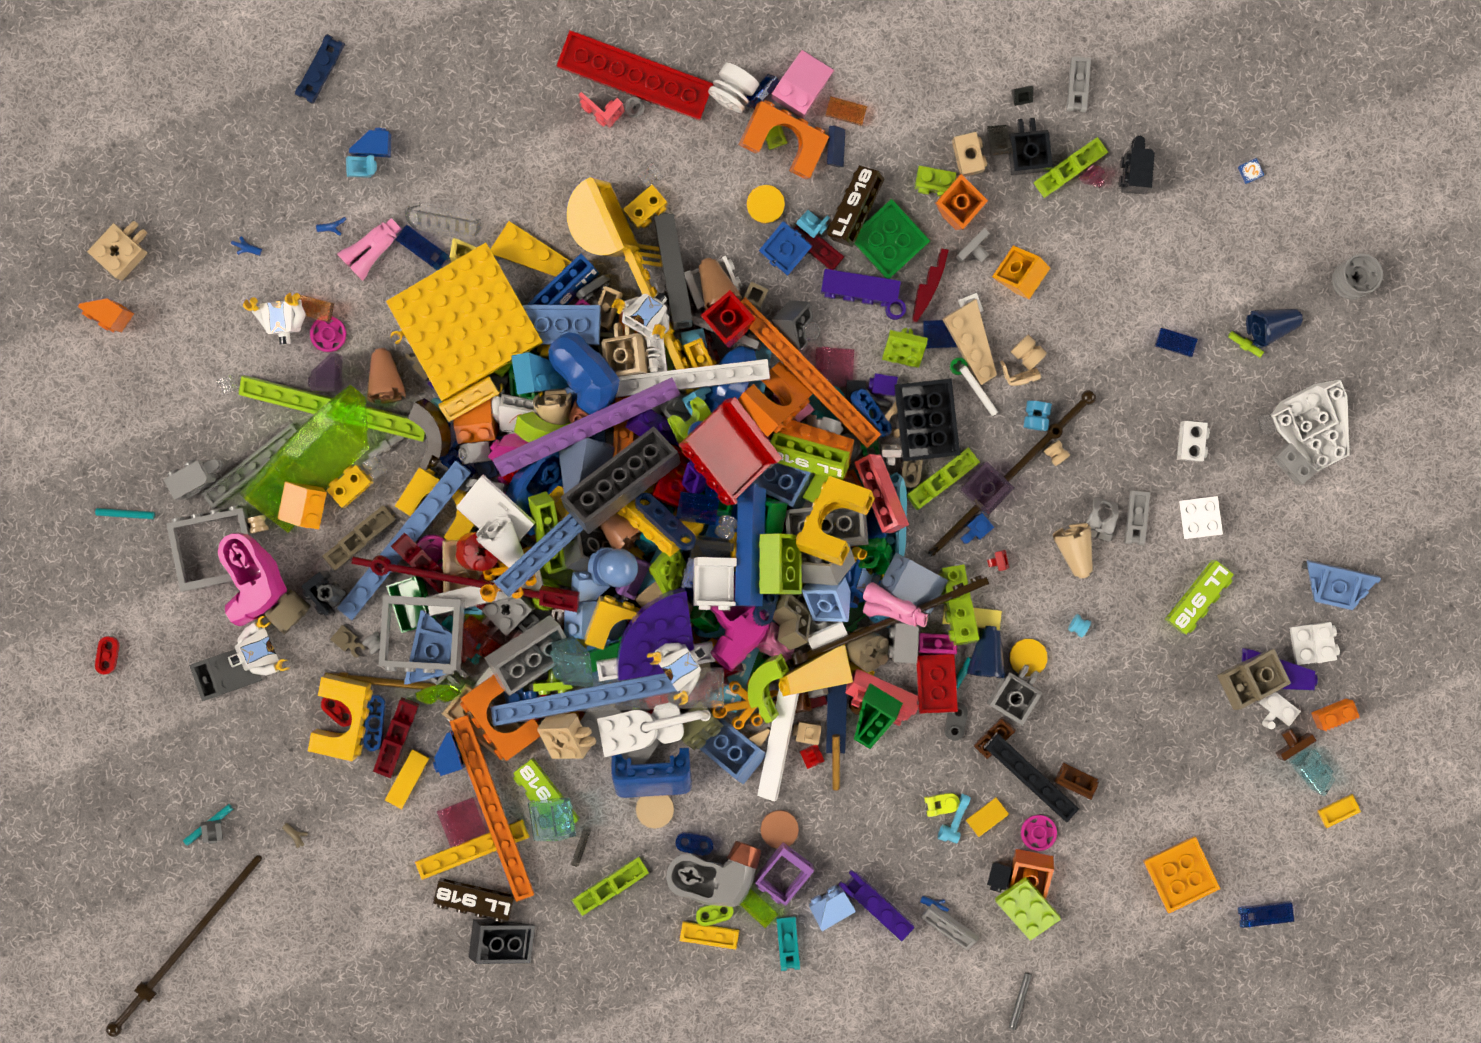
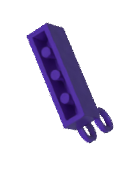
(864, 288)
(645, 421)
(877, 905)

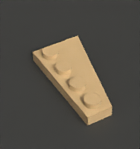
(970, 337)

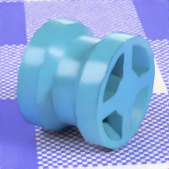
(1079, 625)

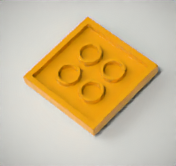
(1181, 874)

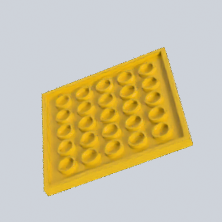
(464, 321)

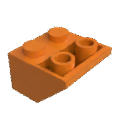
(109, 313)

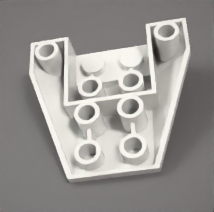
(1316, 423)

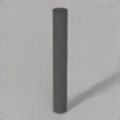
(1020, 1001)

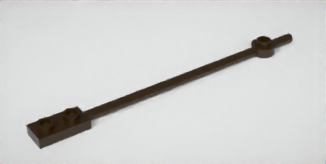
(958, 590)

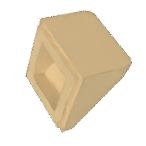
(760, 736)

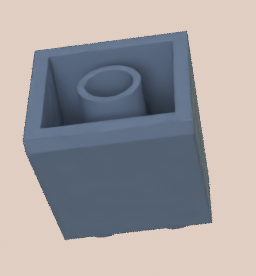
(582, 460)
(912, 581)

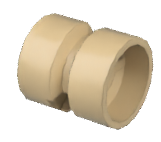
(1028, 352)

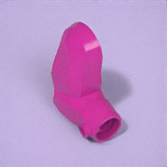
(253, 574)
(740, 635)

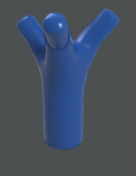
(330, 226)
(245, 247)
(927, 901)

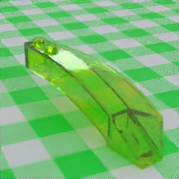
(313, 453)

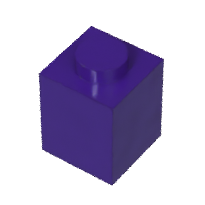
(882, 385)

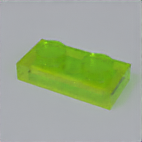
(758, 908)

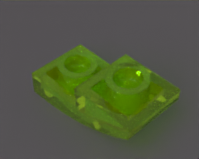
(432, 694)

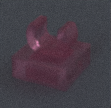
(1093, 176)

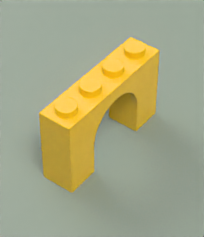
(417, 491)
(833, 495)
(638, 521)
(604, 617)
(355, 696)

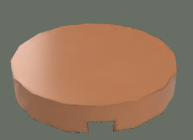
(778, 828)

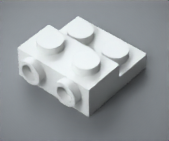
(1314, 643)

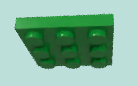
(890, 239)

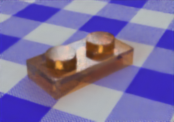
(846, 111)
(317, 308)

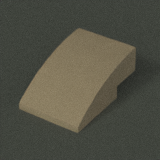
(1253, 679)

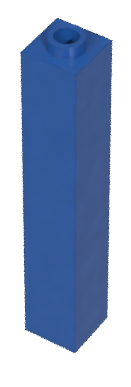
(749, 527)

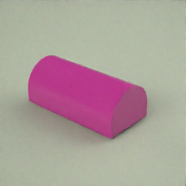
(935, 644)

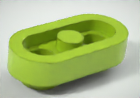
(715, 914)

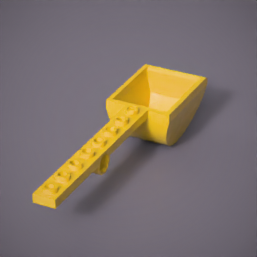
(602, 229)

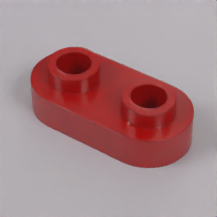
(104, 654)
(337, 711)

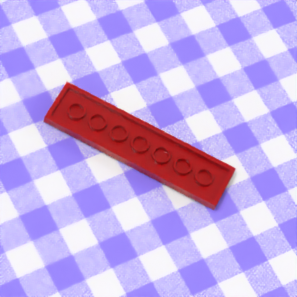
(634, 75)

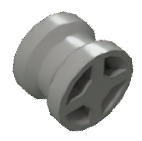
(373, 643)

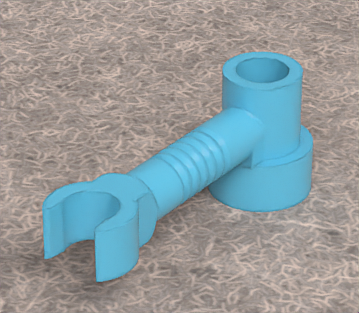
(950, 833)

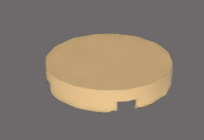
(655, 810)

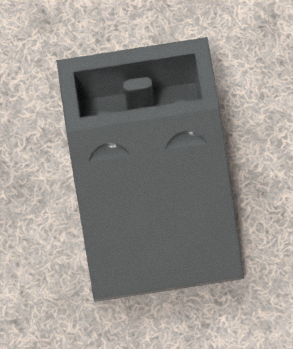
(217, 677)

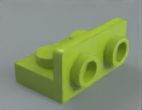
(933, 180)

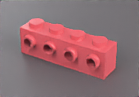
(886, 502)

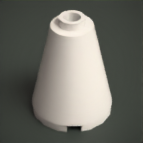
(501, 540)

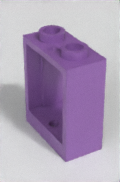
(796, 859)

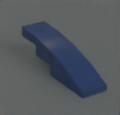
(836, 716)

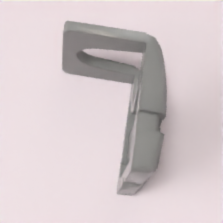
(1102, 528)

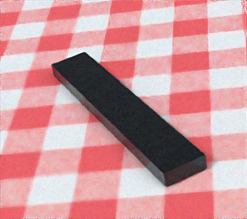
(1031, 777)

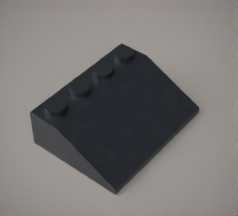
(927, 420)

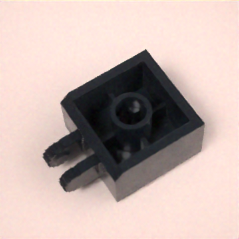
(1038, 143)
(1137, 168)

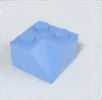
(828, 601)
(831, 907)

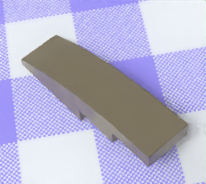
(358, 538)

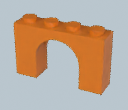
(810, 140)
(787, 388)
(819, 436)
(505, 743)

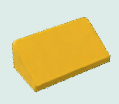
(697, 354)
(987, 817)

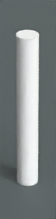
(978, 390)

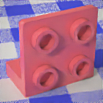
(613, 111)

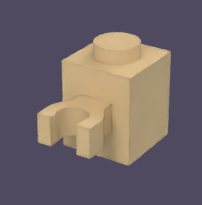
(807, 732)

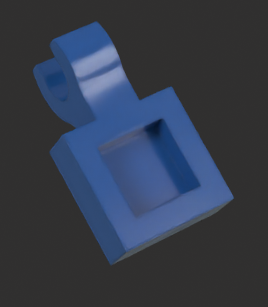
(978, 527)
(520, 695)

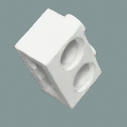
(1186, 440)

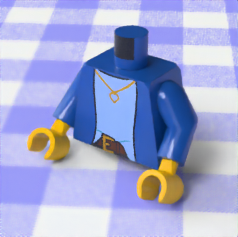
(859, 578)

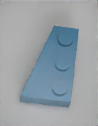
(535, 374)

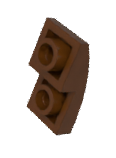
(1002, 727)

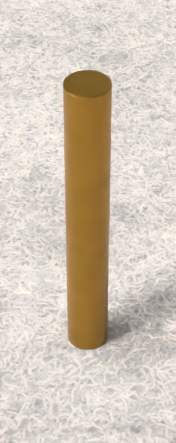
(836, 762)

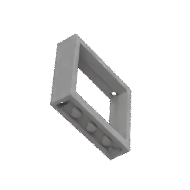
(195, 519)
(457, 634)

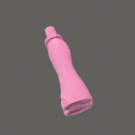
(378, 239)
(883, 603)

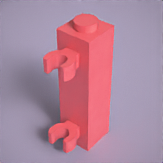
(859, 687)

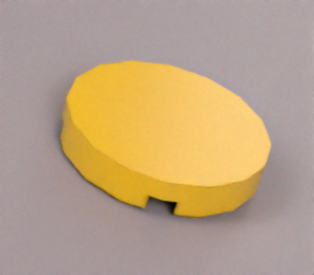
(765, 204)
(1029, 653)

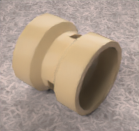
(1056, 452)

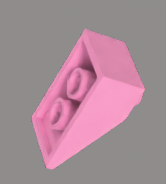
(802, 84)

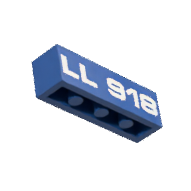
(567, 283)

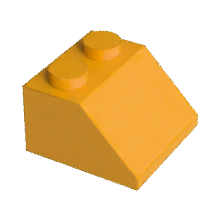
(1021, 272)
(302, 505)

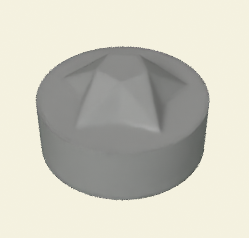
(634, 107)

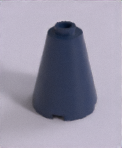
(1272, 324)
(988, 655)

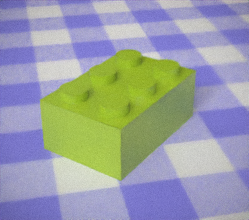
(780, 564)

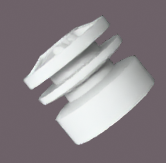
(734, 86)

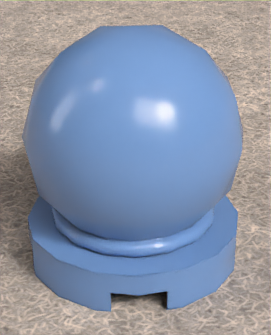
(613, 567)

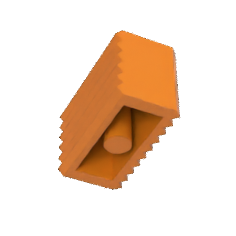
(1335, 714)

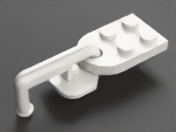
(627, 730)

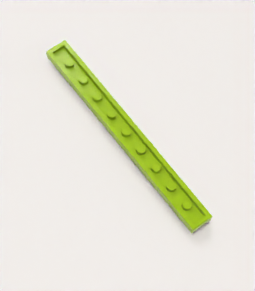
(312, 402)

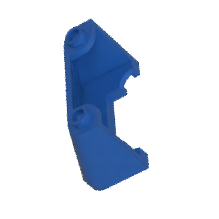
(652, 779)

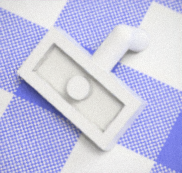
(1278, 708)

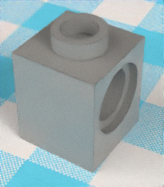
(474, 452)

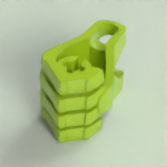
(680, 428)

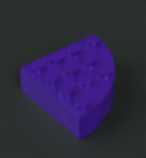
(656, 623)

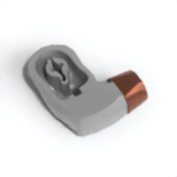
(714, 882)

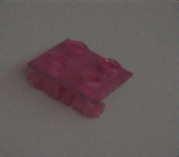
(835, 364)
(461, 822)

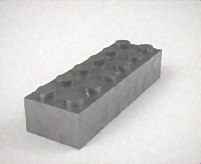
(621, 480)

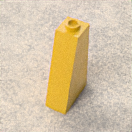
(818, 673)

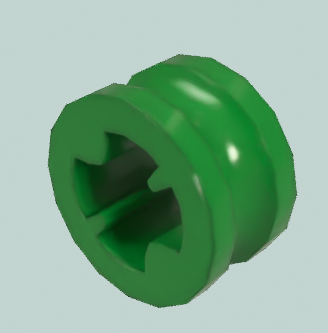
(955, 362)

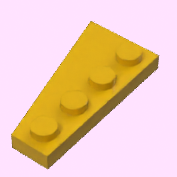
(527, 251)

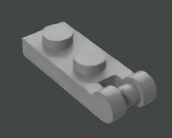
(1078, 83)
(1137, 517)

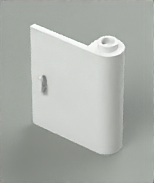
(487, 501)

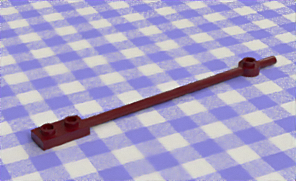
(547, 595)

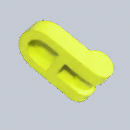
(948, 801)

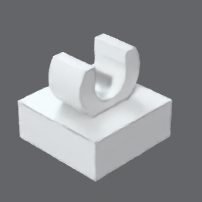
(890, 451)

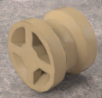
(257, 524)

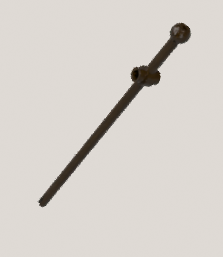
(1087, 398)
(145, 991)

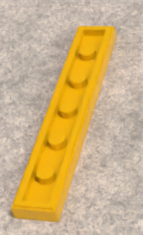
(465, 852)

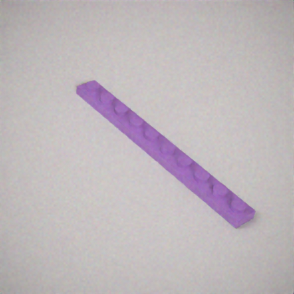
(586, 427)

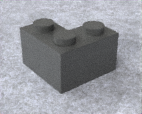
(792, 322)

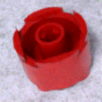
(467, 556)

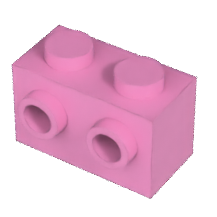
(771, 645)

